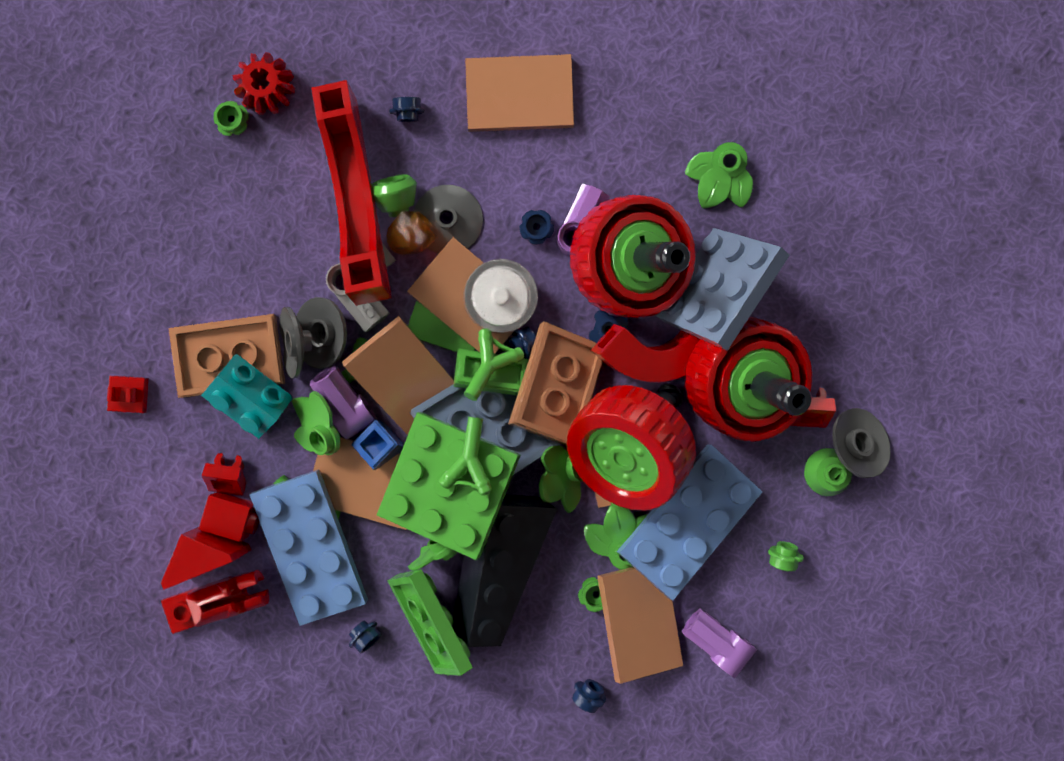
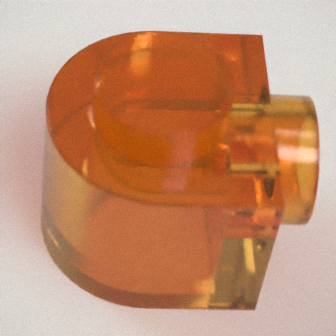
(410, 233)

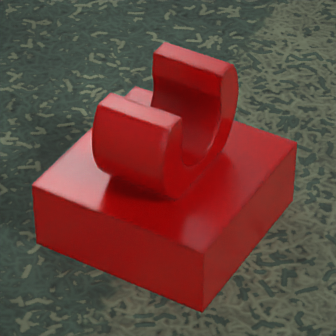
(127, 394)
(819, 412)
(225, 478)

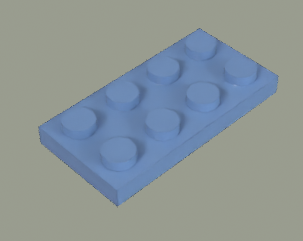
(689, 527)
(309, 547)

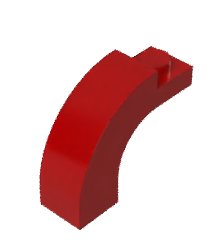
(649, 364)

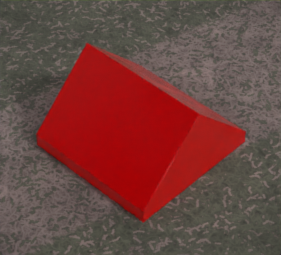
(200, 553)

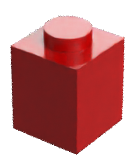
(229, 517)

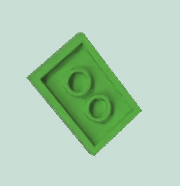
(430, 622)

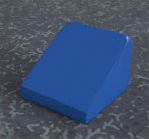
(378, 444)

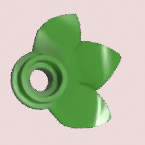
(719, 181)
(316, 428)
(560, 479)
(608, 538)
(431, 552)

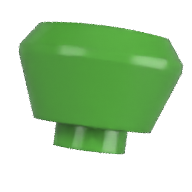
(394, 194)
(826, 473)

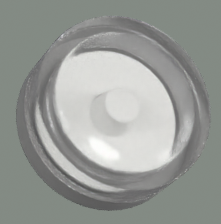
(500, 295)

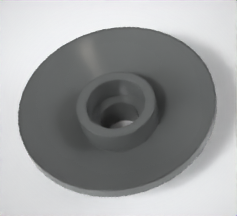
(465, 210)
(327, 331)
(295, 342)
(861, 443)

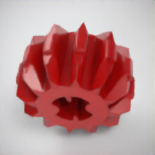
(253, 93)

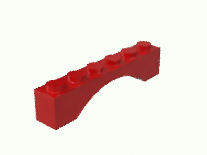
(360, 236)

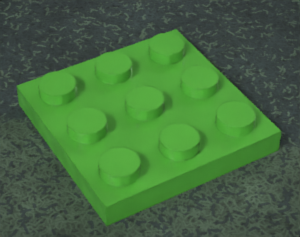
(450, 516)

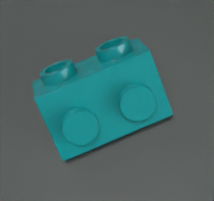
(247, 396)

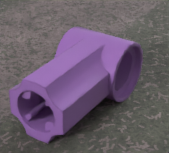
(585, 200)
(347, 407)
(722, 645)

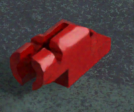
(214, 601)

